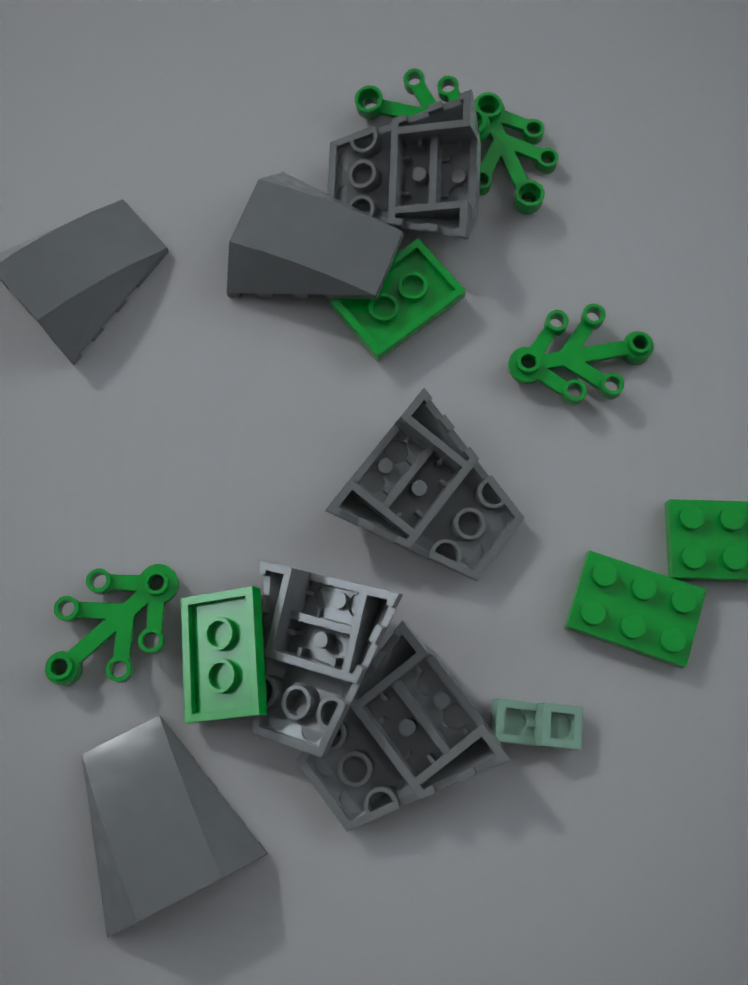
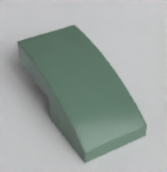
(537, 724)

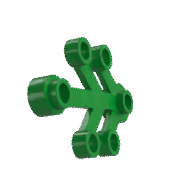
(372, 94)
(508, 148)
(575, 358)
(118, 619)

